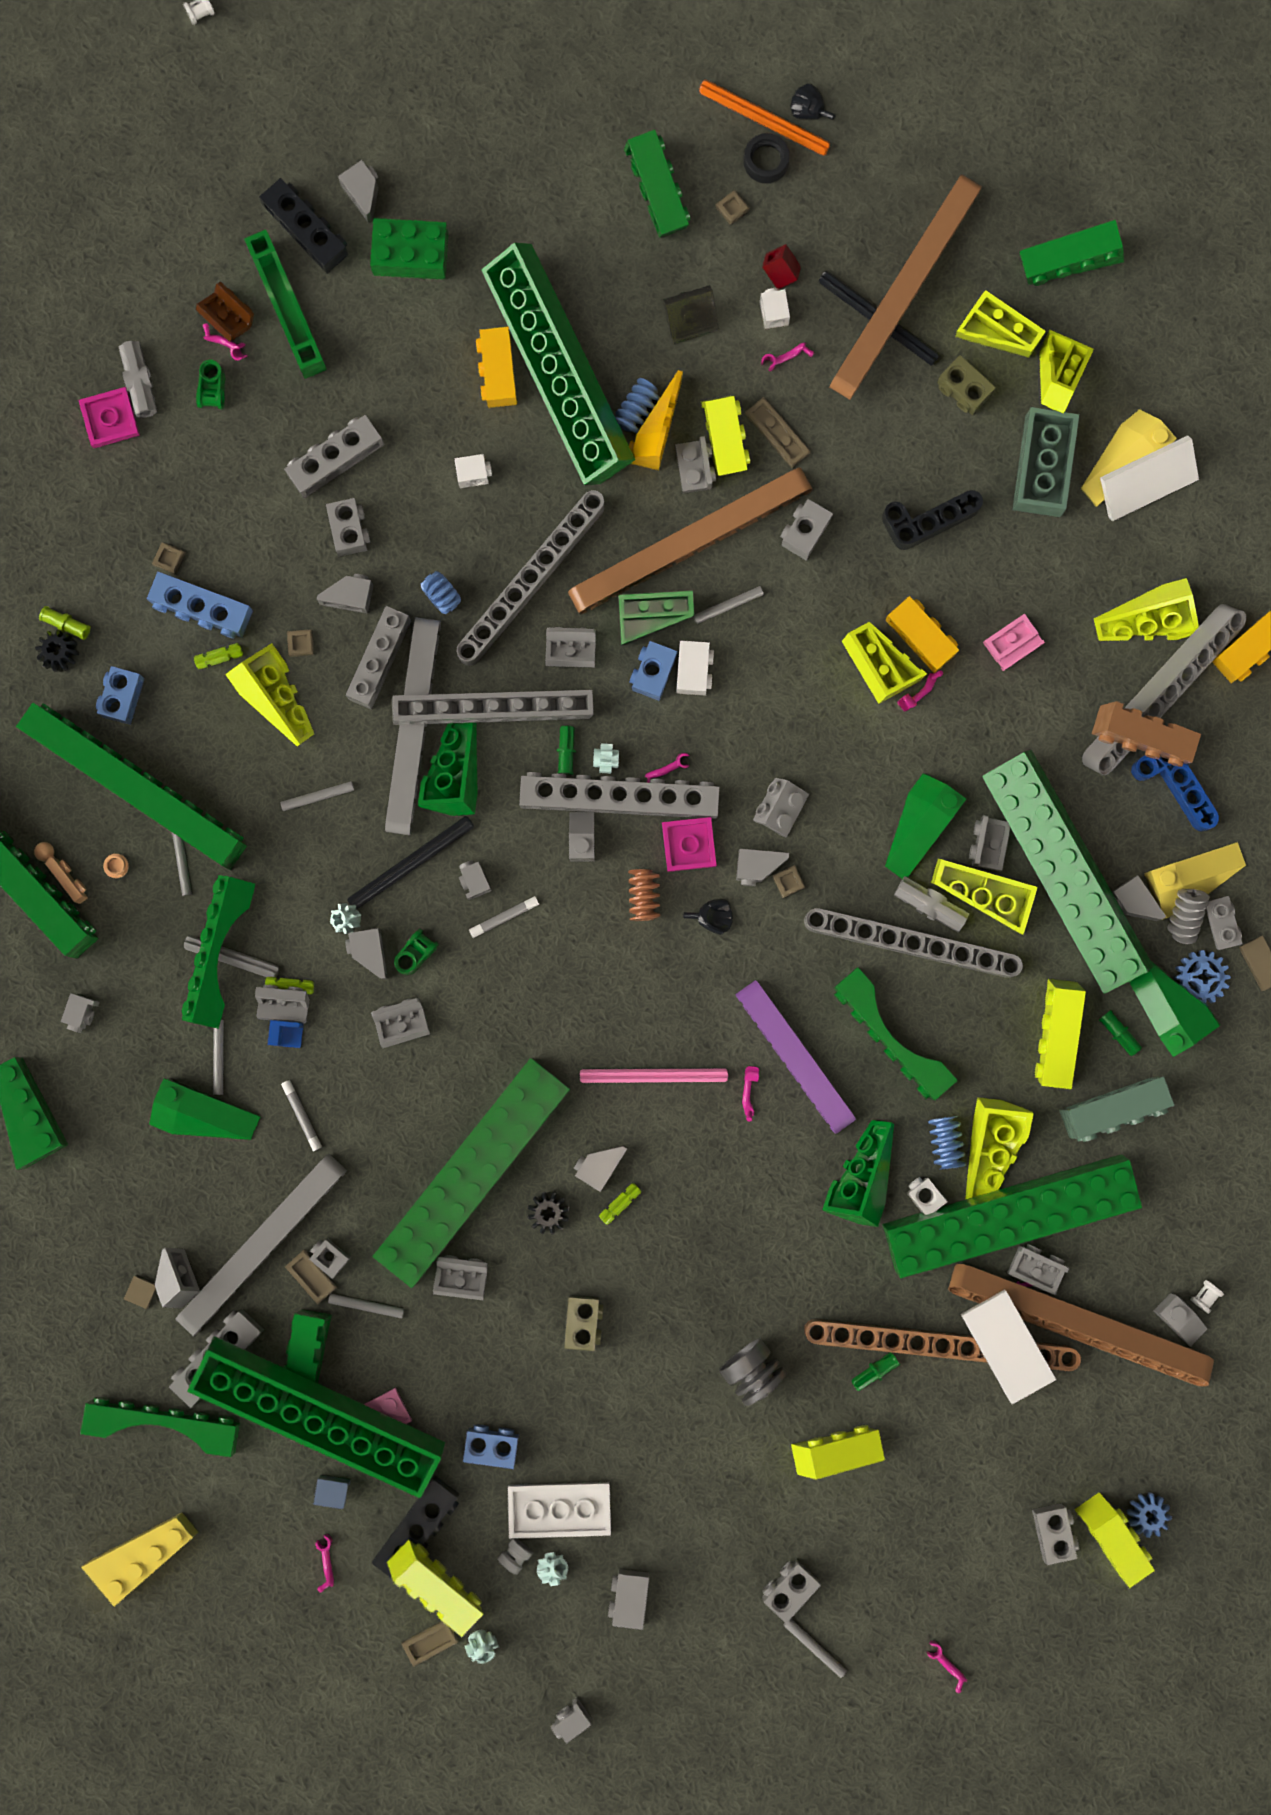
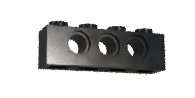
(282, 195)
(437, 1493)

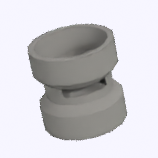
(515, 1556)

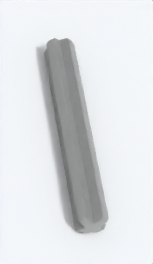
(237, 959)

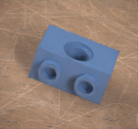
(653, 685)

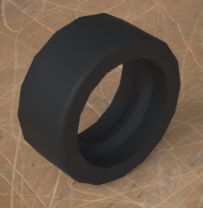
(766, 176)

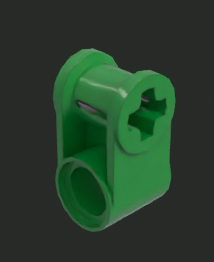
(211, 390)
(415, 951)

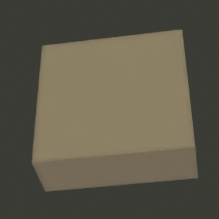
(732, 207)
(168, 558)
(300, 643)
(788, 881)
(140, 1292)

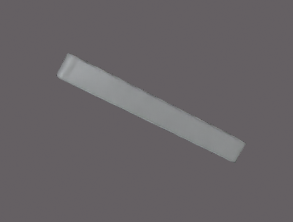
(533, 566)
(1173, 679)
(412, 737)
(925, 941)
(261, 1244)

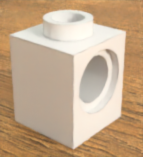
(774, 308)
(472, 471)
(934, 1203)

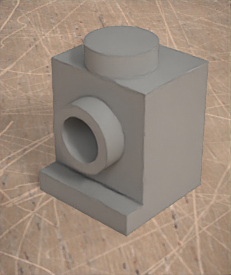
(473, 879)
(78, 1012)
(332, 1267)
(571, 1721)

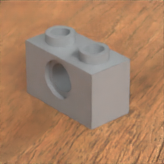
(804, 543)

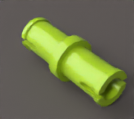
(64, 623)

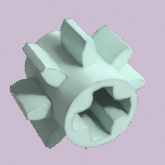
(606, 758)
(345, 918)
(552, 1569)
(481, 1646)

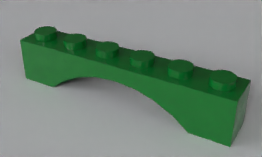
(285, 304)
(860, 996)
(204, 1000)
(211, 1435)

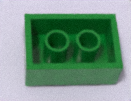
(409, 248)

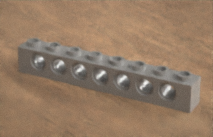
(492, 707)
(606, 803)

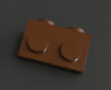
(226, 312)

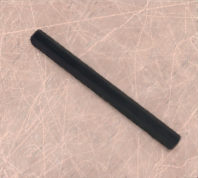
(867, 309)
(411, 862)

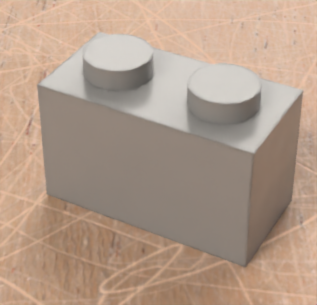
(630, 1599)

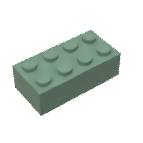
(1045, 462)
(1117, 1107)

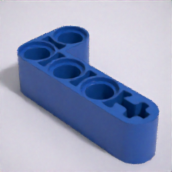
(1180, 790)

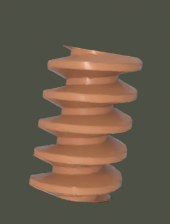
(644, 895)

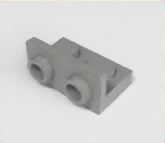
(694, 465)

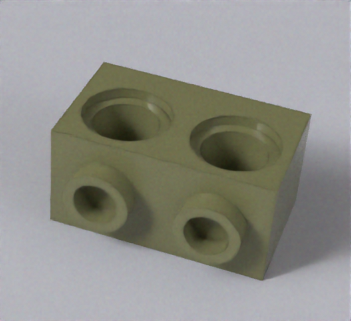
(970, 381)
(577, 1322)

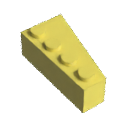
(130, 1563)

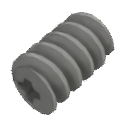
(1188, 915)

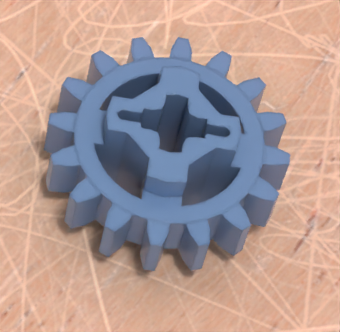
(1202, 967)

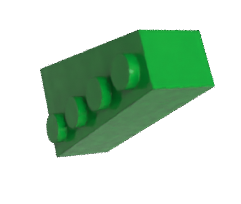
(657, 183)
(1073, 254)
(27, 1117)

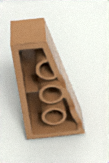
(1145, 734)

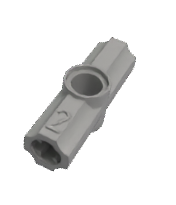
(137, 379)
(932, 904)

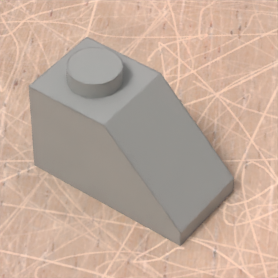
(361, 187)
(348, 594)
(581, 836)
(757, 865)
(1137, 900)
(368, 950)
(599, 1166)
(175, 1279)
(1180, 1319)

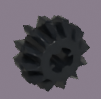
(67, 650)
(552, 1220)

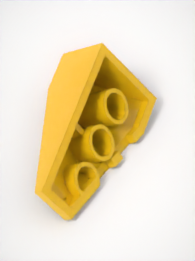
(653, 434)

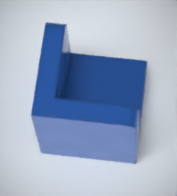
(285, 1034)

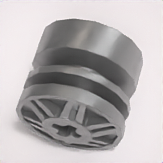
(753, 1372)

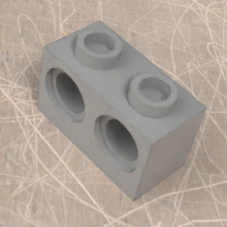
(343, 528)
(1050, 1535)
(796, 1594)

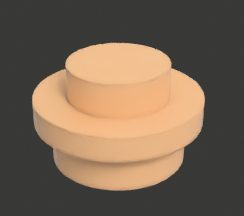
(116, 865)

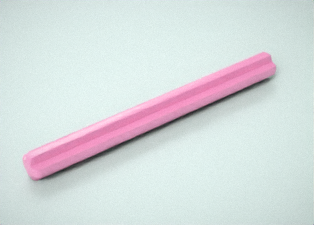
(652, 1075)

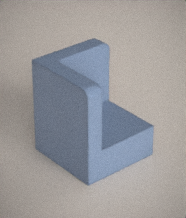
(331, 1491)

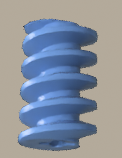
(636, 405)
(947, 1142)

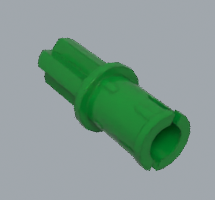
(566, 750)
(1120, 1033)
(875, 1371)

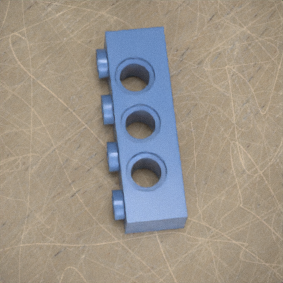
(165, 587)

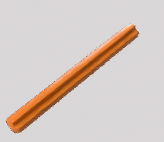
(764, 117)

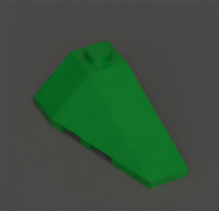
(452, 778)
(924, 817)
(1173, 1011)
(194, 1113)
(863, 1187)

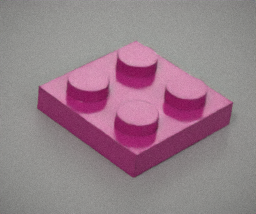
(109, 417)
(689, 844)

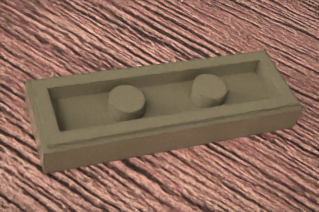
(777, 432)

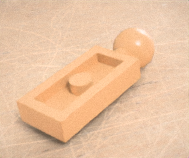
(60, 869)

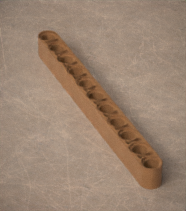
(905, 287)
(690, 539)
(1086, 1326)
(928, 1347)

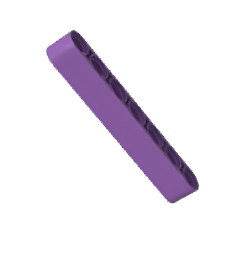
(795, 1056)

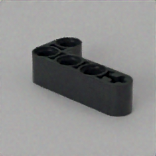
(934, 516)

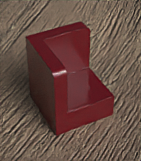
(781, 266)

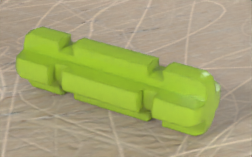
(218, 656)
(285, 983)
(620, 1203)

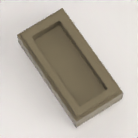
(1259, 961)
(311, 1277)
(429, 1642)

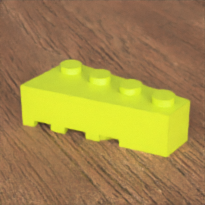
(991, 894)
(1060, 1033)
(436, 1589)

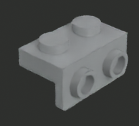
(570, 647)
(781, 806)
(990, 843)
(1223, 923)
(282, 1004)
(400, 1022)
(1036, 1269)
(460, 1277)

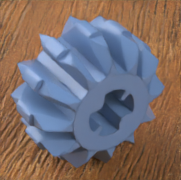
(440, 592)
(1142, 1522)

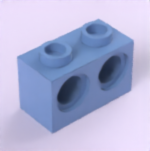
(126, 696)
(490, 1454)

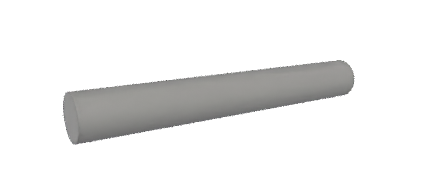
(727, 605)
(317, 796)
(182, 865)
(218, 1050)
(366, 1305)
(813, 1646)

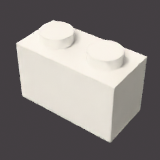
(693, 668)

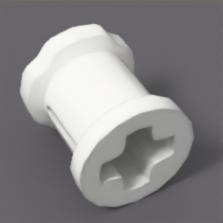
(198, 9)
(1207, 1296)

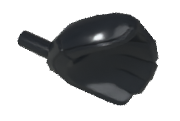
(809, 104)
(714, 916)

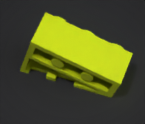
(1000, 327)
(1061, 369)
(726, 435)
(880, 663)
(838, 1452)
(1116, 1539)

